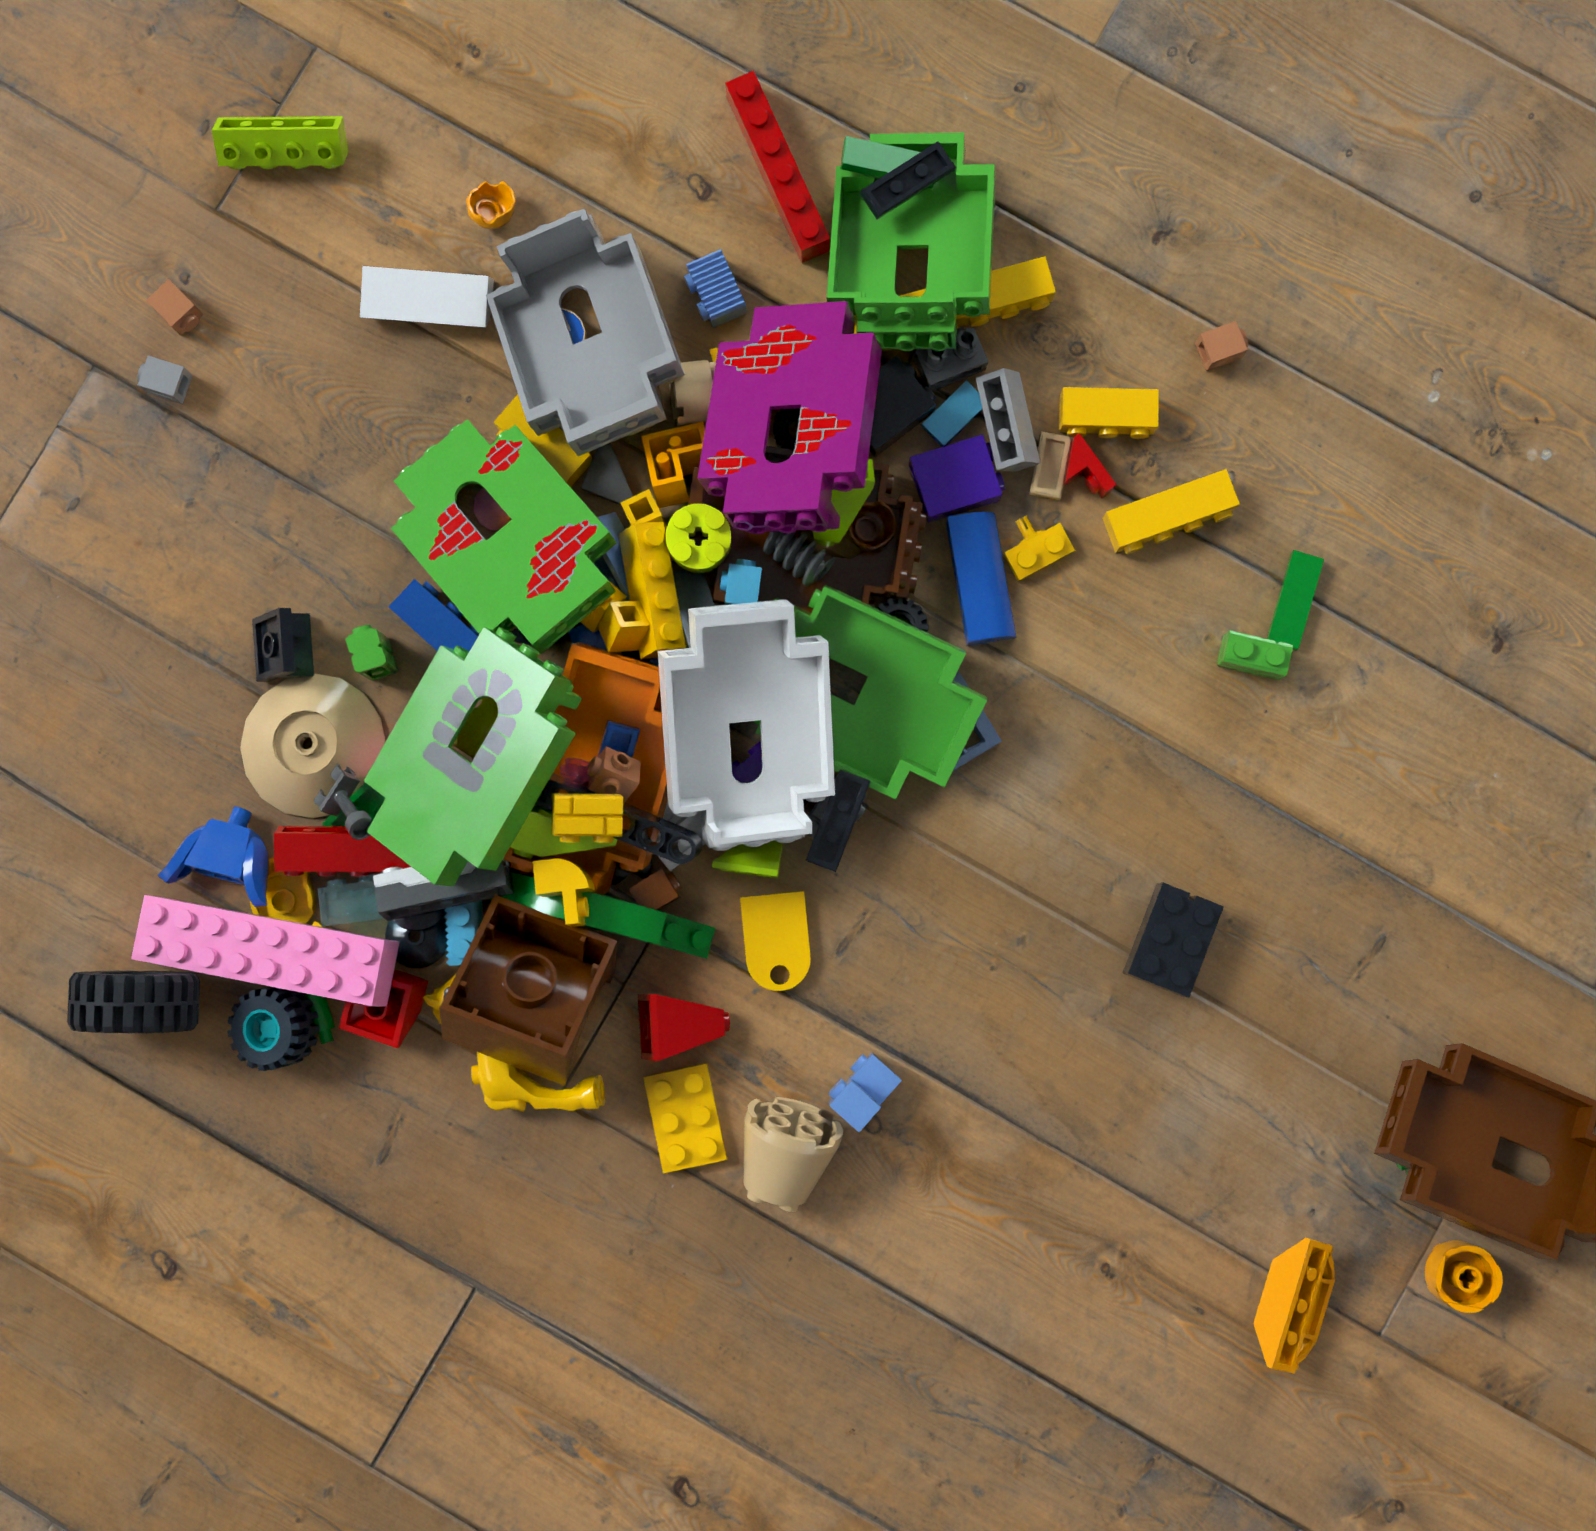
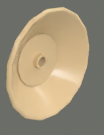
(318, 707)

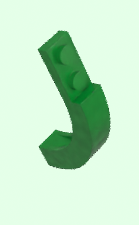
(622, 918)

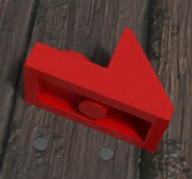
(1084, 461)

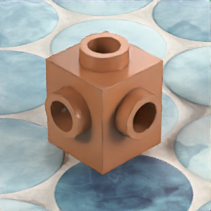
(613, 773)

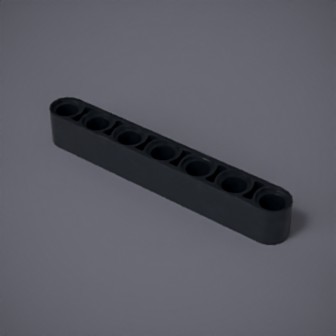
(640, 823)

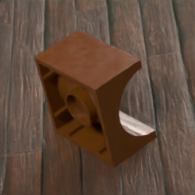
(527, 989)

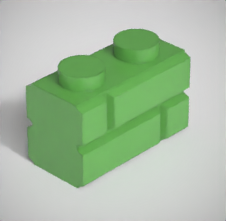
(371, 653)
(1254, 655)

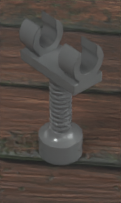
(339, 799)

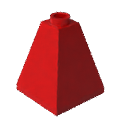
(676, 1025)

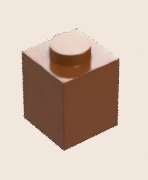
(656, 890)

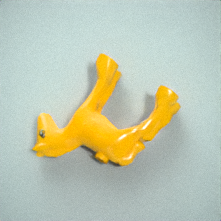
(511, 1087)

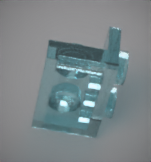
(348, 903)

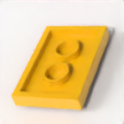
(685, 1118)

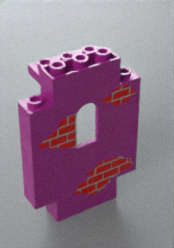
(793, 360)

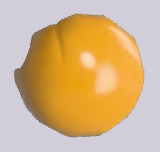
(491, 204)

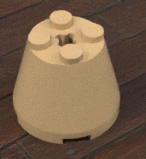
(786, 1150)

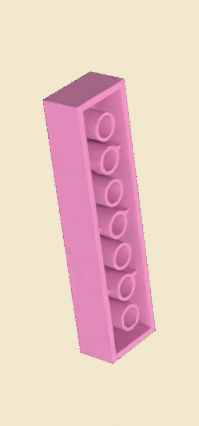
(265, 950)

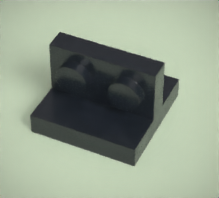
(282, 645)

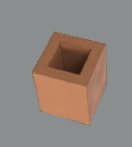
(175, 308)
(1222, 345)

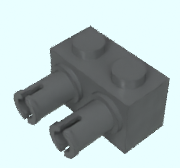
(952, 365)

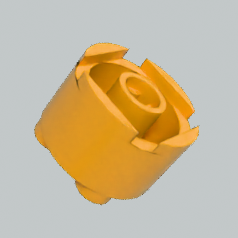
(1470, 1293)

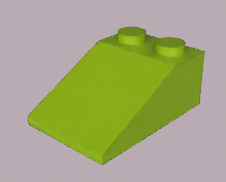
(537, 837)

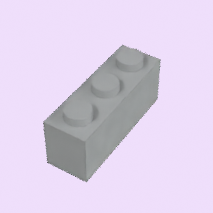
(1007, 420)

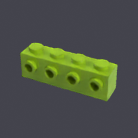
(280, 141)

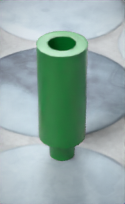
(325, 1017)

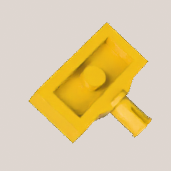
(1037, 548)

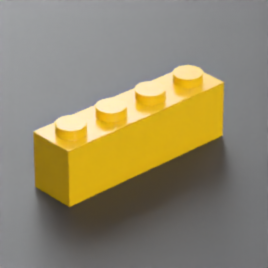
(1171, 511)
(652, 583)

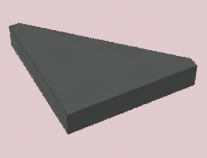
(606, 477)

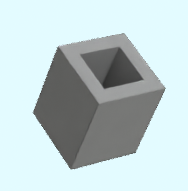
(164, 379)

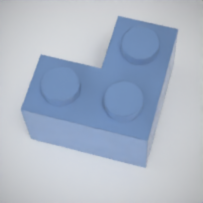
(864, 1091)

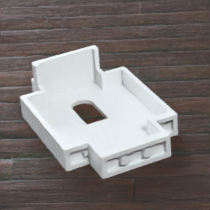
(737, 671)

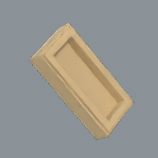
(1050, 474)

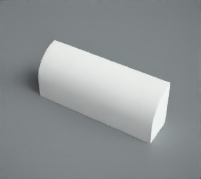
(425, 296)

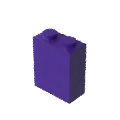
(956, 478)

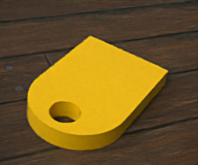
(774, 936)

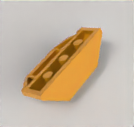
(1294, 1303)

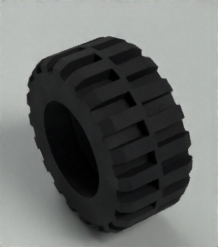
(133, 1001)

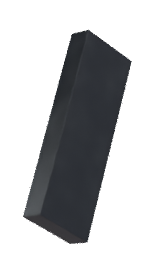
(907, 180)
(838, 821)

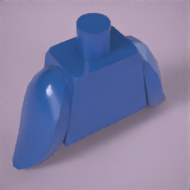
(225, 853)

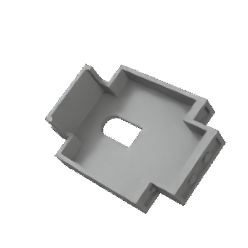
(606, 381)

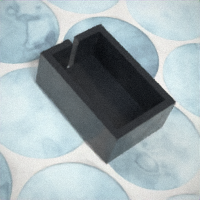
(1173, 939)

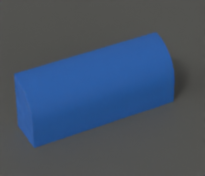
(980, 578)

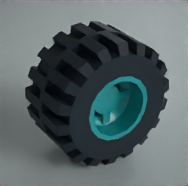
(273, 1028)

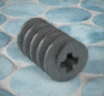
(798, 556)

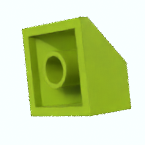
(755, 861)

